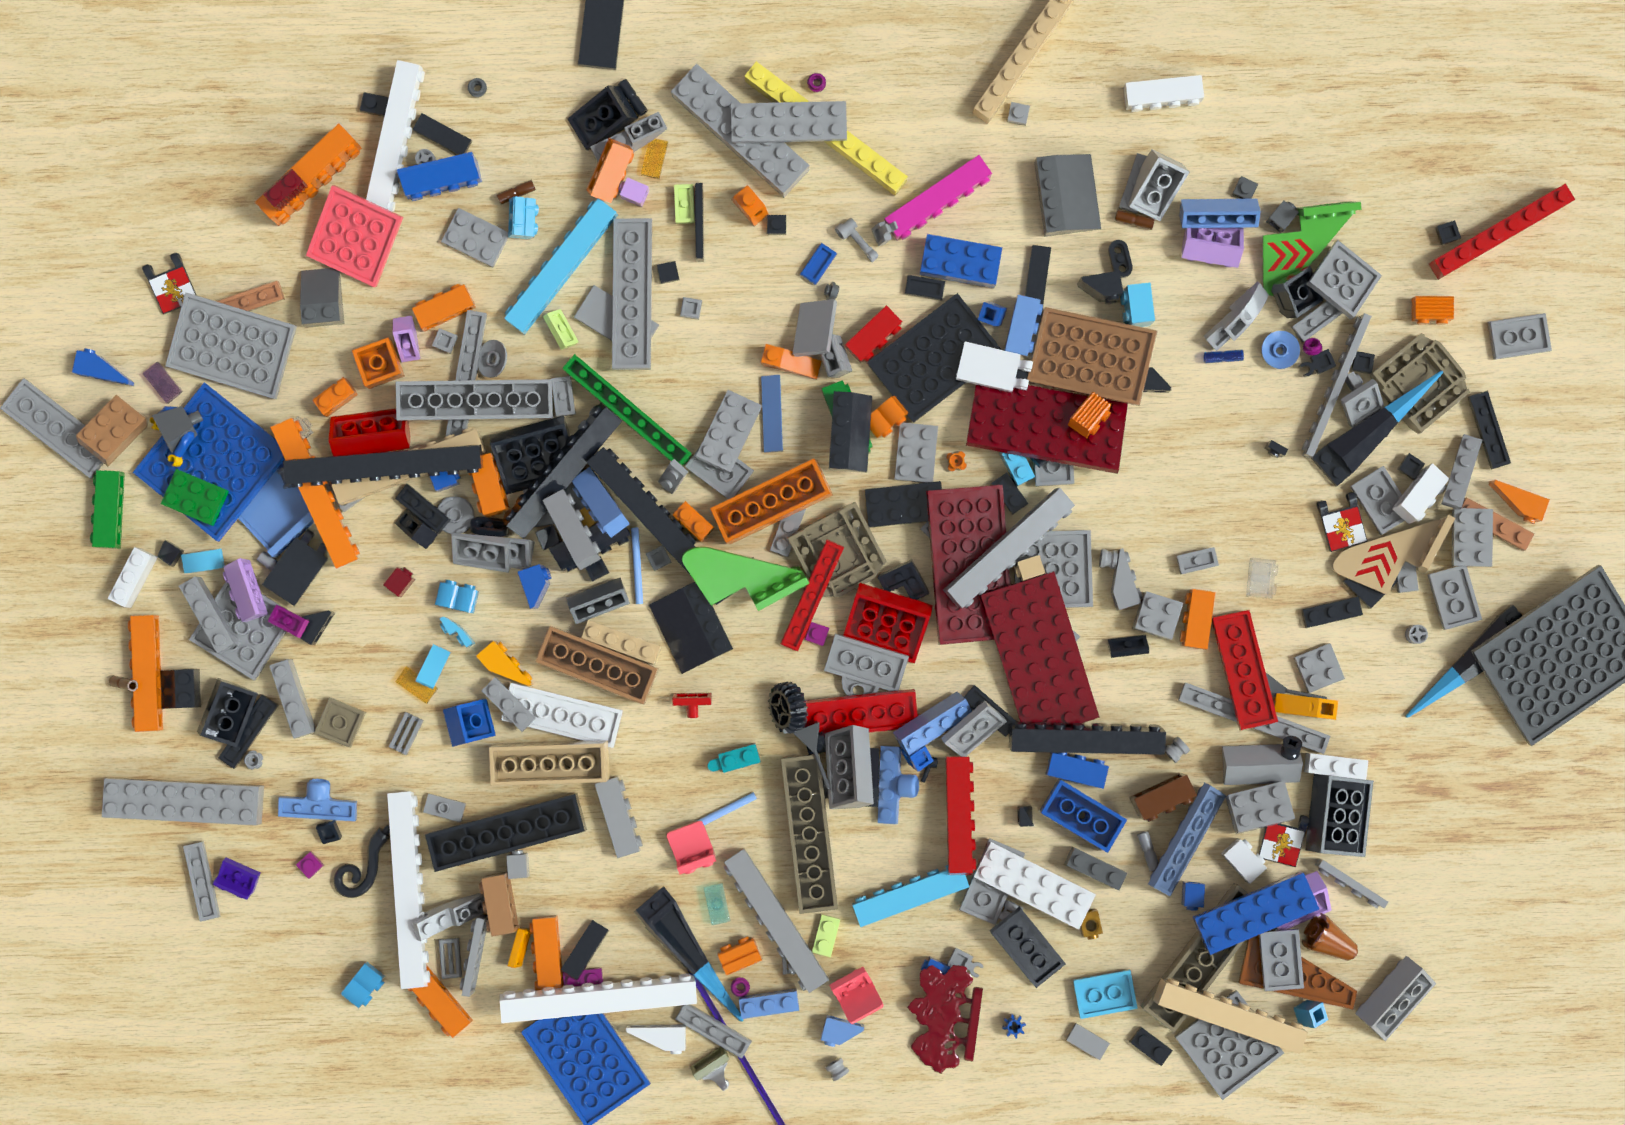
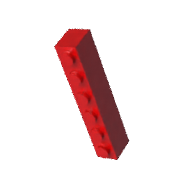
(959, 816)

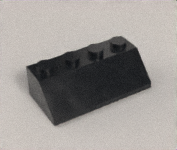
(850, 432)
(604, 541)

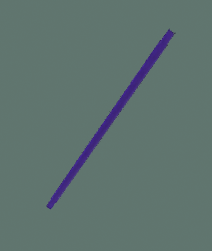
(744, 1061)

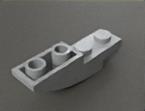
(636, 134)
(1242, 314)
(447, 915)

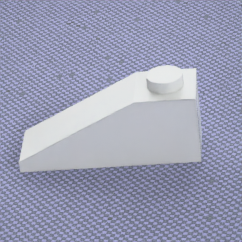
(665, 1037)

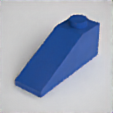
(95, 366)

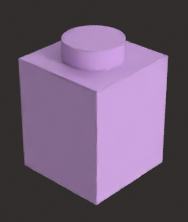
(633, 192)

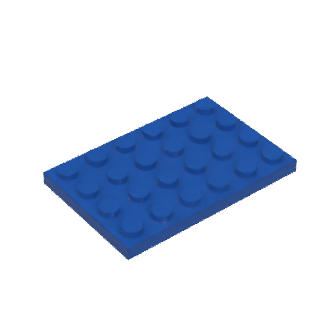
(587, 1063)

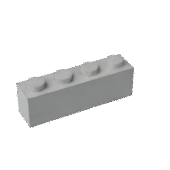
(571, 529)
(209, 614)
(292, 698)
(618, 818)

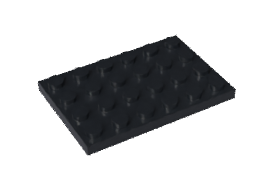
(925, 360)

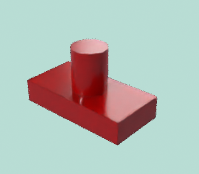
(692, 701)

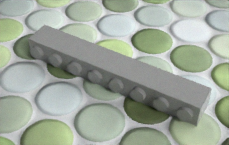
(1009, 548)
(776, 921)

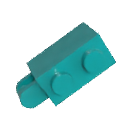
(735, 759)

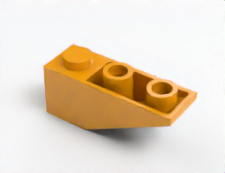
(498, 661)
(1306, 706)

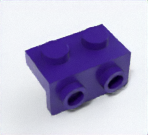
(237, 878)

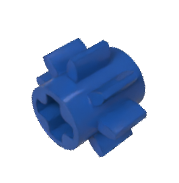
(1009, 1023)

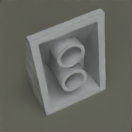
(1157, 184)

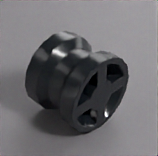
(1291, 747)

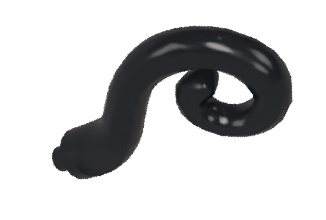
(375, 844)

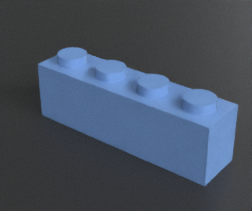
(1219, 213)
(600, 502)
(932, 723)

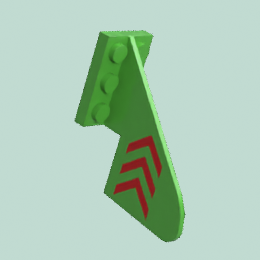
(1296, 250)

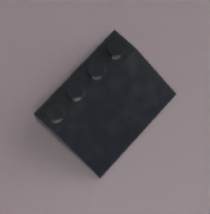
(526, 450)
(690, 627)
(1339, 815)

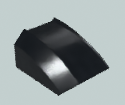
(1294, 294)

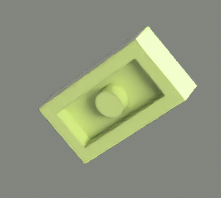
(684, 203)
(560, 329)
(826, 935)

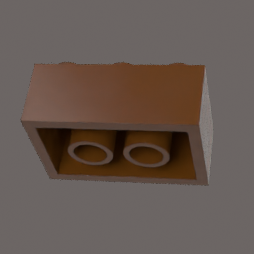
(1163, 797)

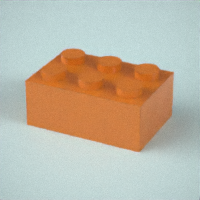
(490, 488)

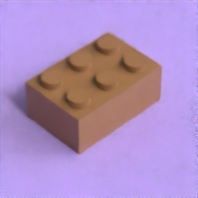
(112, 430)
(499, 904)

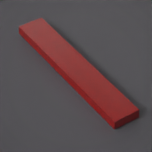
(812, 595)

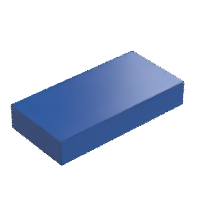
(818, 264)

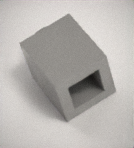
(518, 865)

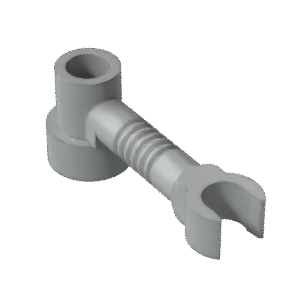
(848, 229)

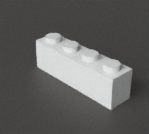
(1163, 92)

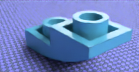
(202, 561)
(452, 628)
(432, 666)

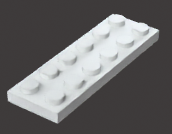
(568, 715)
(1034, 885)

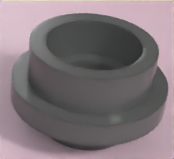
(474, 82)
(831, 291)

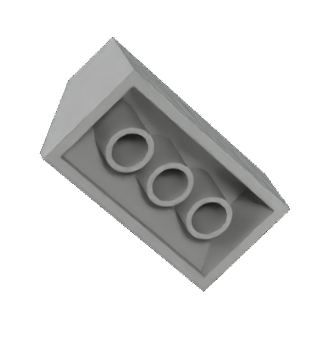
(849, 768)
(1395, 998)

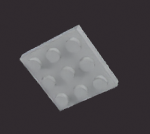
(1344, 279)

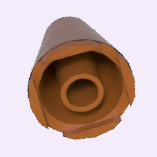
(1329, 939)

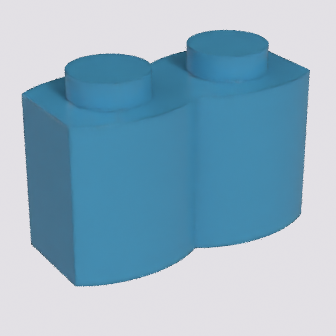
(457, 597)
(363, 984)

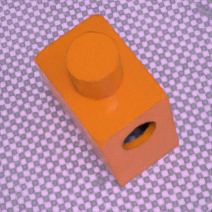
(750, 205)

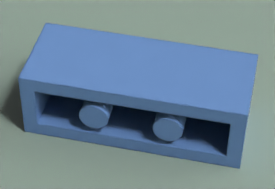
(1023, 325)
(769, 1003)

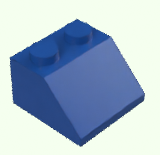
(535, 584)
(469, 722)

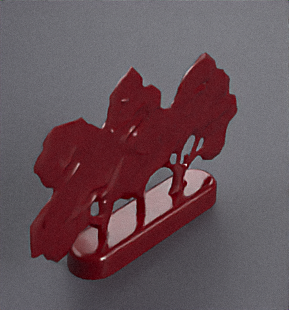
(940, 1013)

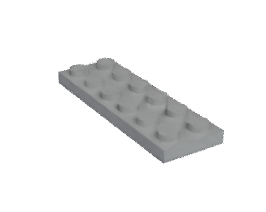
(788, 122)
(51, 425)

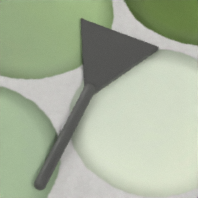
(1276, 687)
(809, 737)

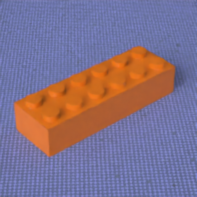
(316, 170)
(771, 501)

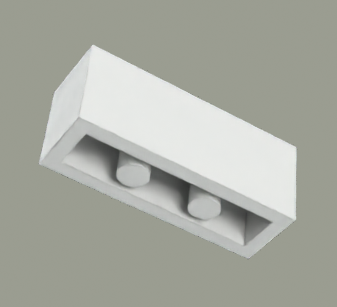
(1421, 494)
(132, 577)
(1335, 766)

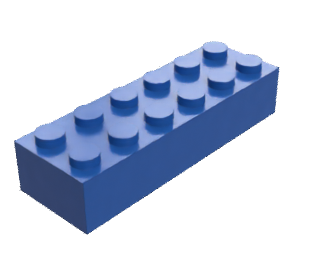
(1255, 913)

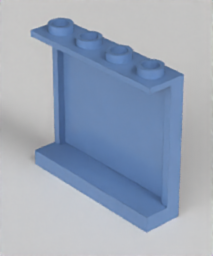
(277, 515)

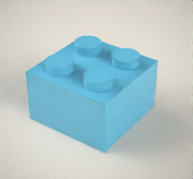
(1138, 305)

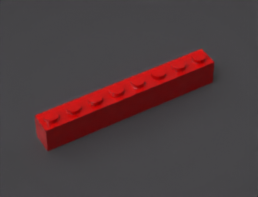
(1501, 231)

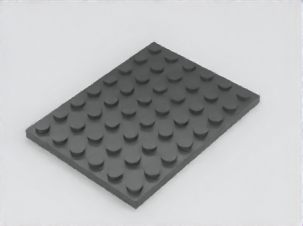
(1559, 655)

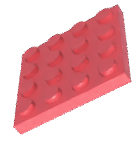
(354, 236)

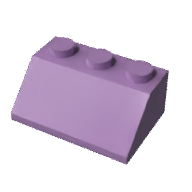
(1214, 245)
(244, 590)
(1322, 898)

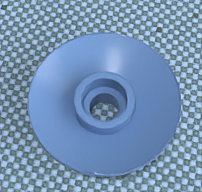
(1289, 346)

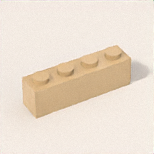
(621, 642)

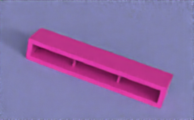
(939, 196)

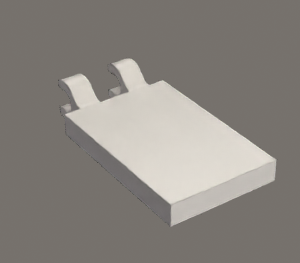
(992, 367)

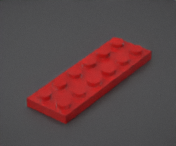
(1244, 670)
(873, 711)

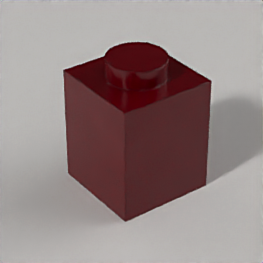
(399, 581)

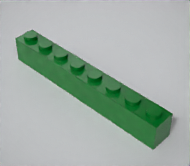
(626, 410)

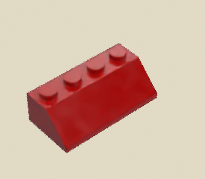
(368, 433)

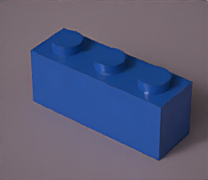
(1077, 769)

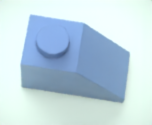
(839, 1030)

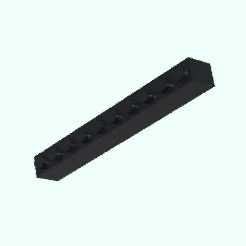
(383, 464)

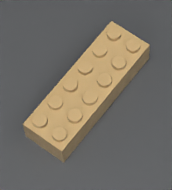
(549, 763)

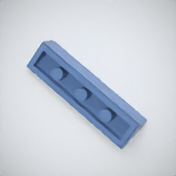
(772, 413)

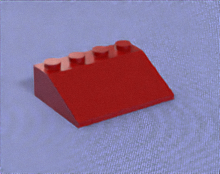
(888, 620)

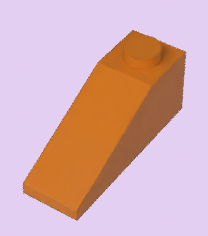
(785, 361)
(1523, 503)

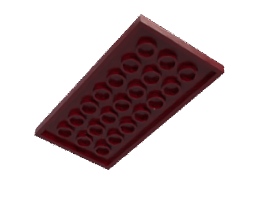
(1037, 427)
(960, 531)
(1039, 652)

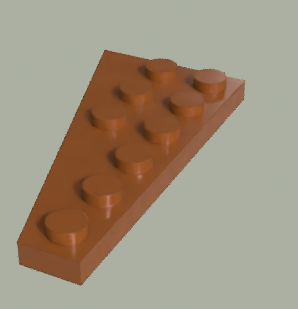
(1317, 983)

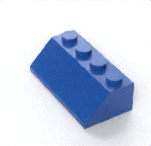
(439, 176)

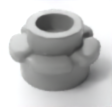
(248, 760)

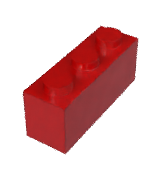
(874, 335)

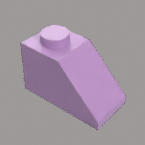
(406, 338)

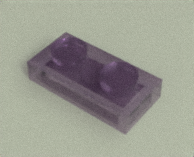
(162, 382)

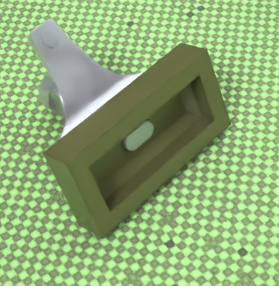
(712, 1067)

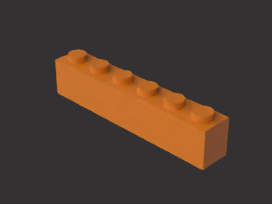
(146, 671)

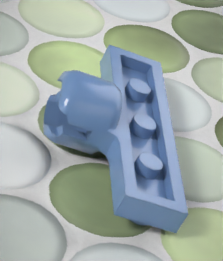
(893, 785)
(317, 804)

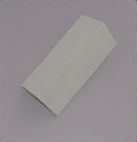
(492, 552)
(1258, 765)

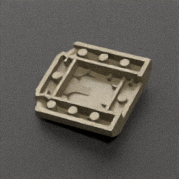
(1413, 366)
(860, 556)

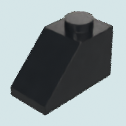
(1156, 383)
(416, 529)
(316, 626)

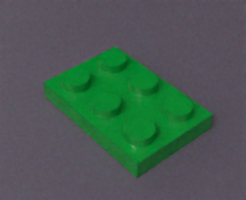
(194, 497)

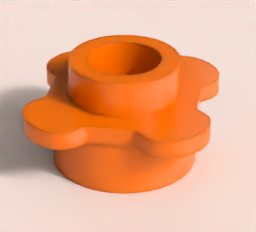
(956, 456)

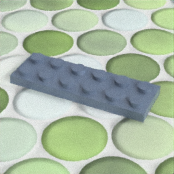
(1187, 839)

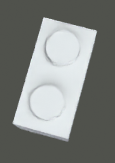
(1244, 860)

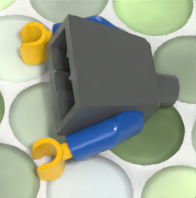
(176, 430)

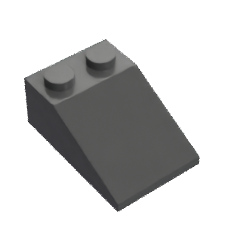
(321, 298)

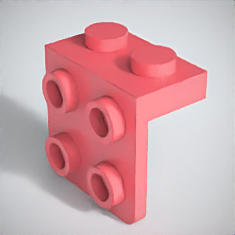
(691, 847)
(857, 995)

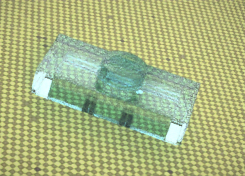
(717, 904)

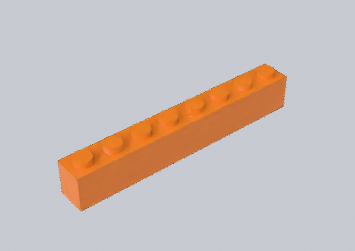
(317, 497)

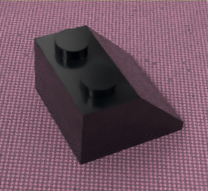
(1103, 287)
(180, 688)

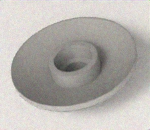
(492, 358)

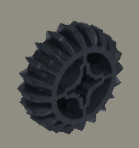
(788, 707)

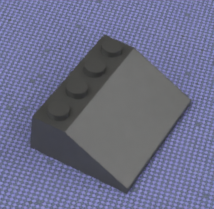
(1067, 194)

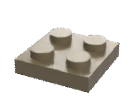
(340, 722)

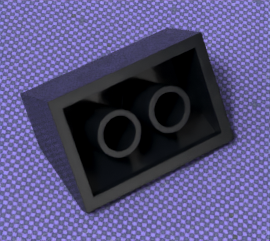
(227, 712)

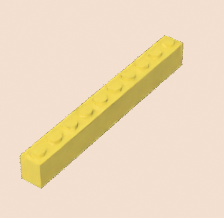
(852, 149)

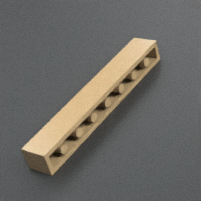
(1021, 59)
(349, 492)
(1230, 1015)

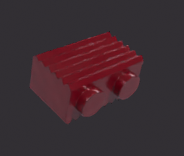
(285, 190)

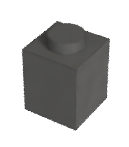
(1282, 216)

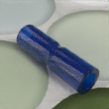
(1227, 356)

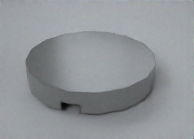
(459, 512)

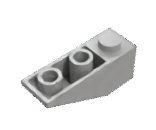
(1123, 586)

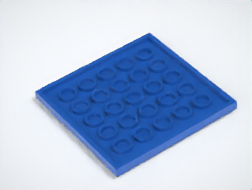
(226, 453)

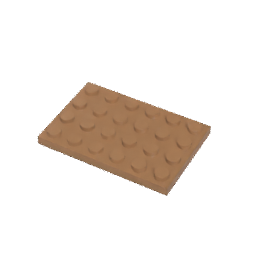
(1092, 356)

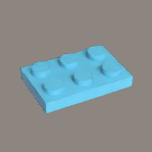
(1105, 994)

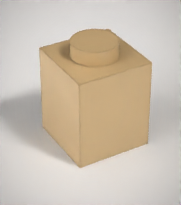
(1029, 568)

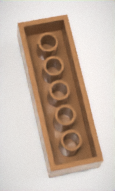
(597, 665)

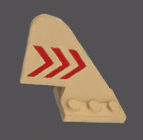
(1380, 560)

